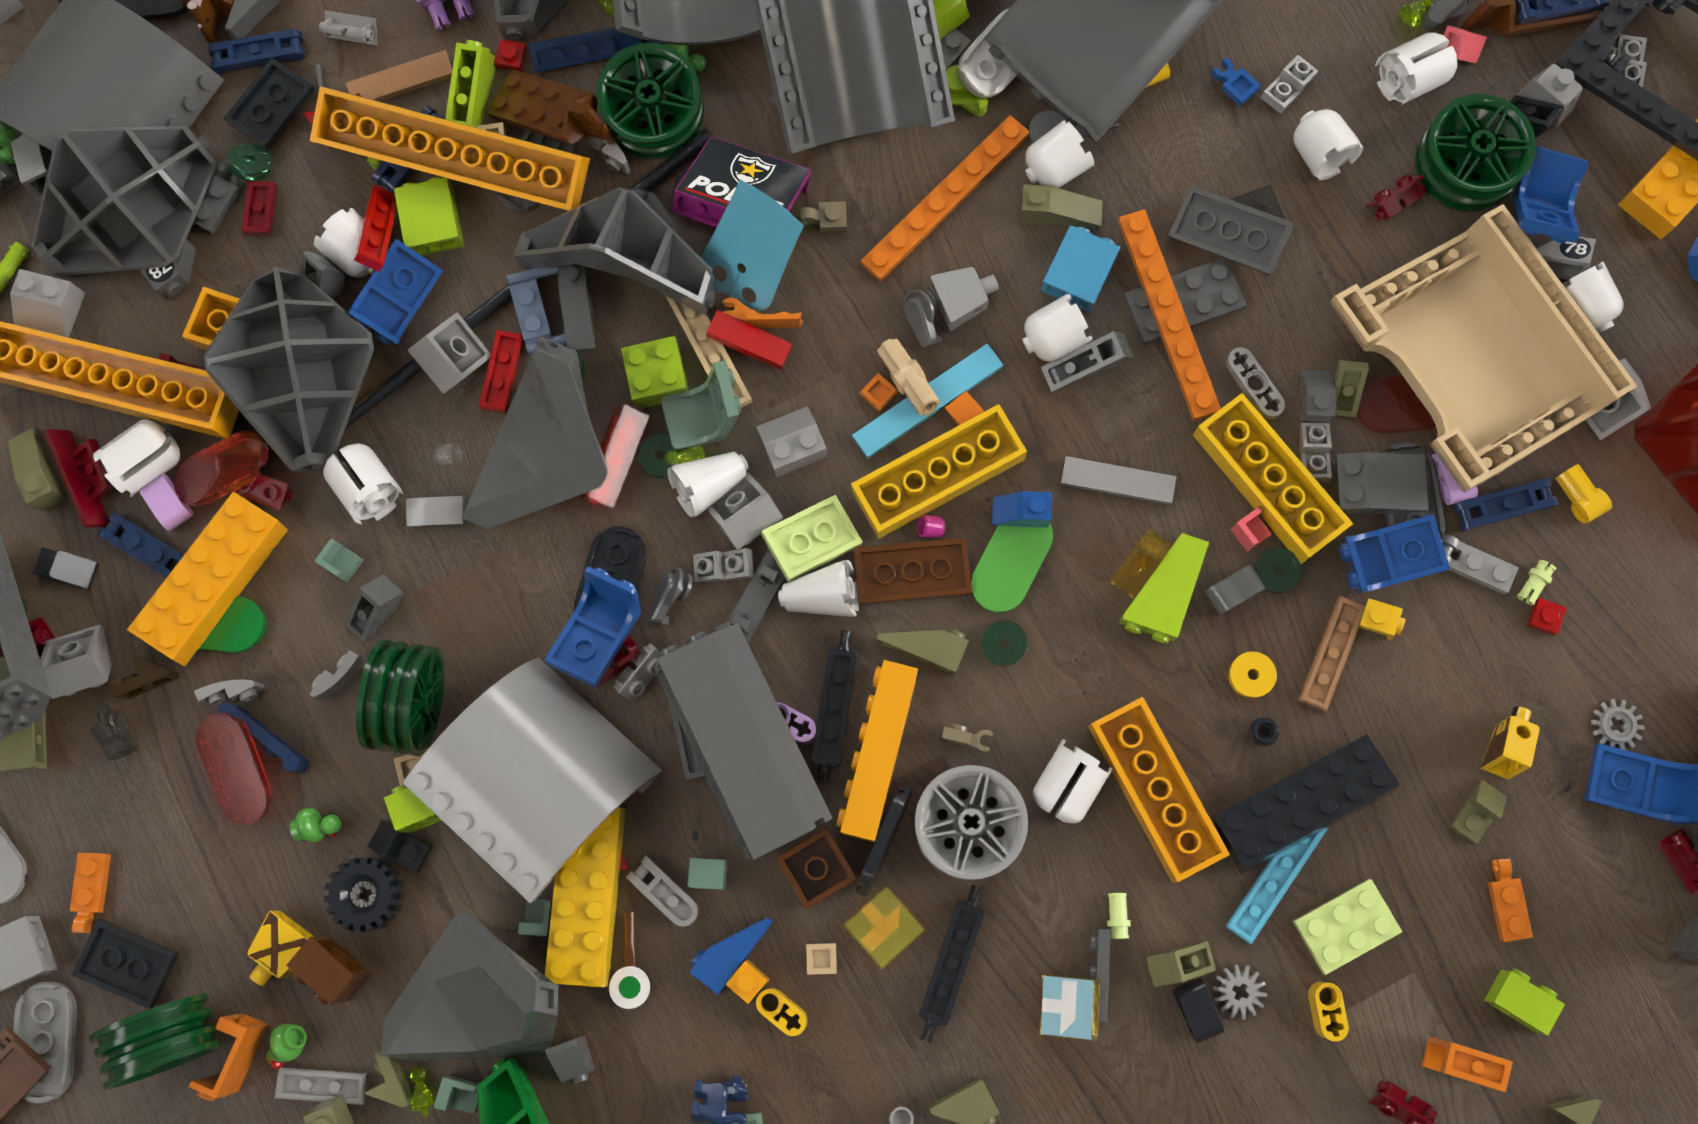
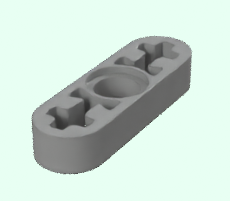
(1237, 372)

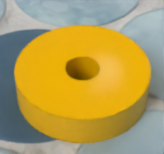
(1243, 684)

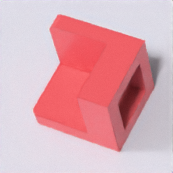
(1465, 43)
(1251, 530)

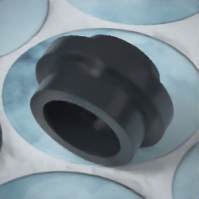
(1272, 730)

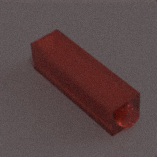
(618, 451)

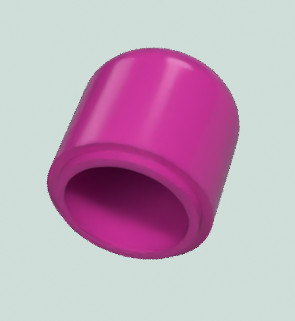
(933, 526)

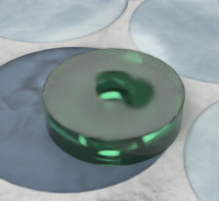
(250, 162)
(647, 455)
(1289, 566)
(1004, 630)

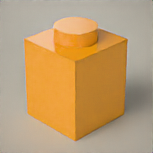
(747, 981)

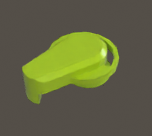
(962, 97)

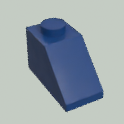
(1022, 509)

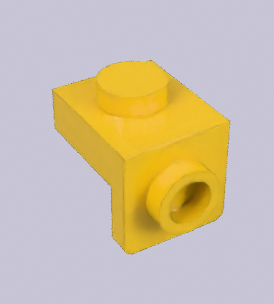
(1382, 619)

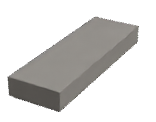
(321, 1085)

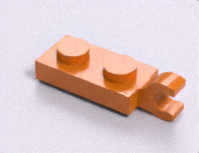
(89, 889)
(1509, 903)

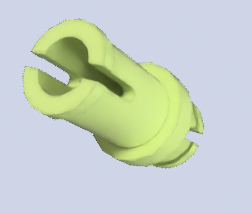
(1538, 579)
(1118, 916)

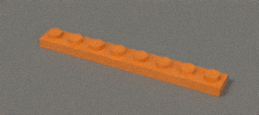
(945, 198)
(1169, 315)

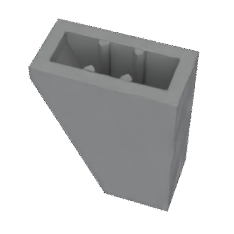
(31, 163)

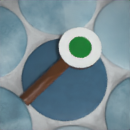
(630, 984)

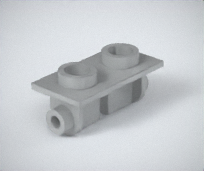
(349, 27)
(633, 683)

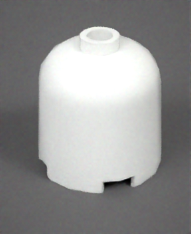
(1326, 143)
(1057, 157)
(340, 242)
(1596, 296)
(1055, 330)

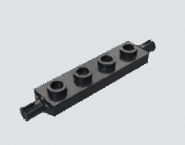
(834, 707)
(951, 963)

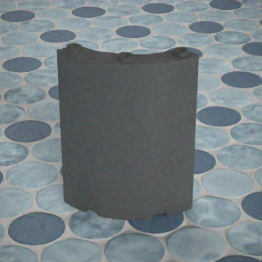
(1093, 53)

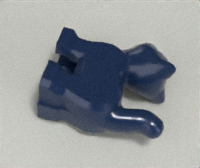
(716, 1095)

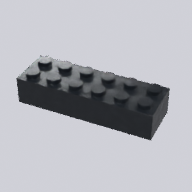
(1304, 803)

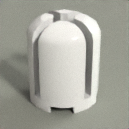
(1416, 67)
(138, 456)
(380, 488)
(1082, 791)

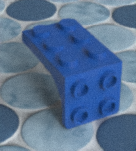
(1548, 194)
(395, 292)
(1394, 554)
(596, 627)
(1643, 785)

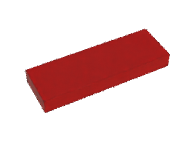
(748, 340)
(501, 372)

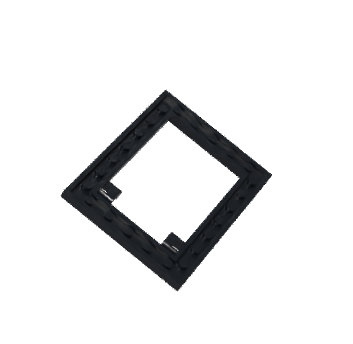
(1595, 48)

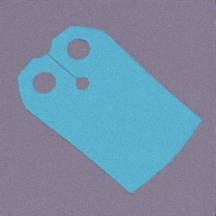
(754, 234)

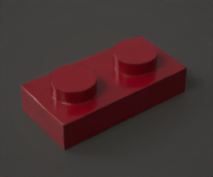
(259, 208)

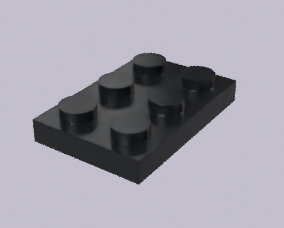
(269, 104)
(125, 964)

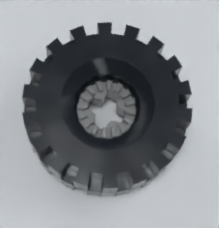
(347, 885)

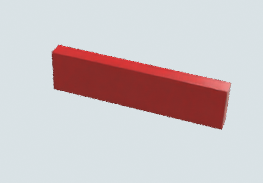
(376, 228)

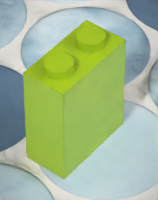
(429, 216)

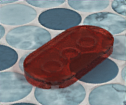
(1392, 407)
(221, 468)
(233, 768)

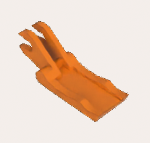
(759, 320)

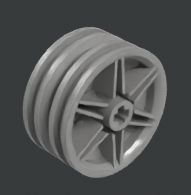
(1008, 813)

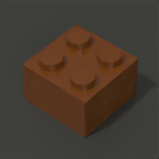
(816, 868)
(328, 970)

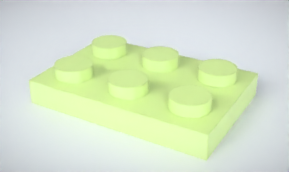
(811, 538)
(1347, 926)

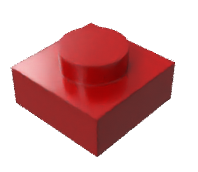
(510, 55)
(1546, 616)

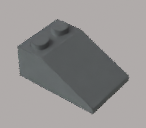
(1381, 483)

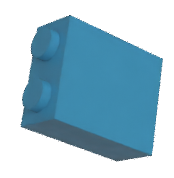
(1080, 267)

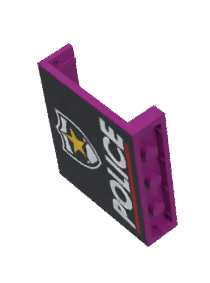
(715, 175)

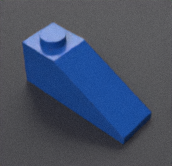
(723, 959)

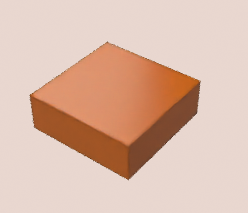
(879, 392)
(963, 408)

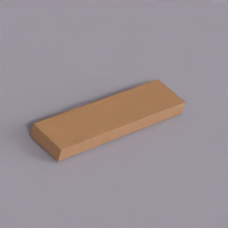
(403, 77)
(1332, 654)

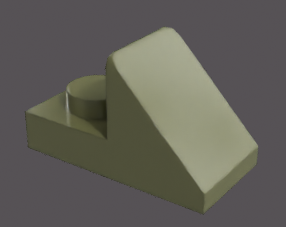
(1349, 386)
(1479, 811)
(396, 1086)
(1576, 1110)

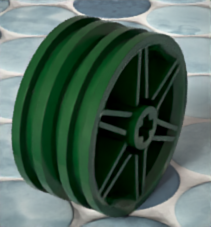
(642, 62)
(1475, 152)
(400, 697)
(155, 1041)

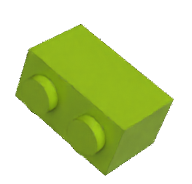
(1525, 1002)

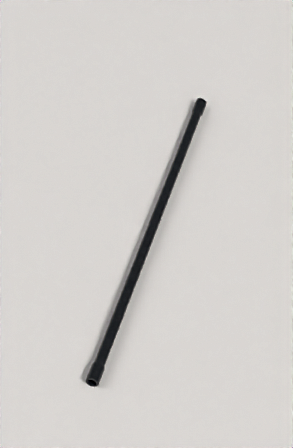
(690, 149)

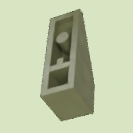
(1059, 207)
(34, 471)
(933, 647)

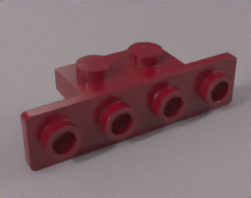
(81, 475)

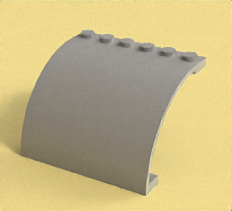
(529, 775)

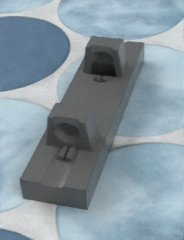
(758, 596)

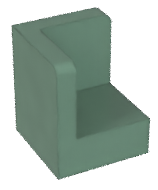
(339, 560)
(707, 873)
(536, 918)
(457, 1094)

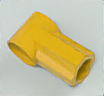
(1586, 500)

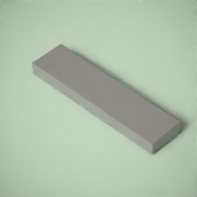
(1118, 480)

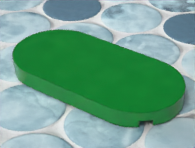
(238, 628)

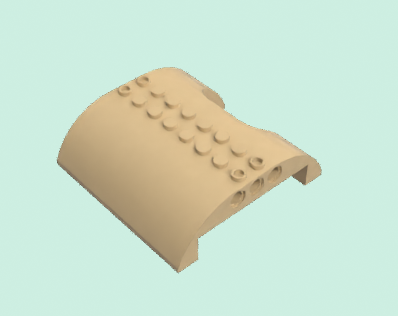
(1487, 346)

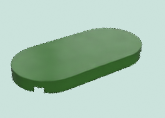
(1009, 566)

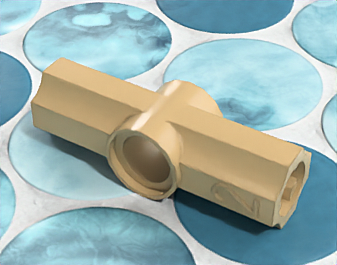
(908, 377)

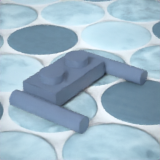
(530, 306)

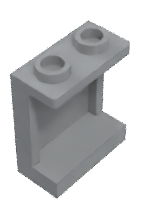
(24, 952)

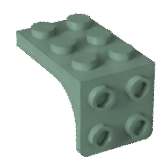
(704, 412)

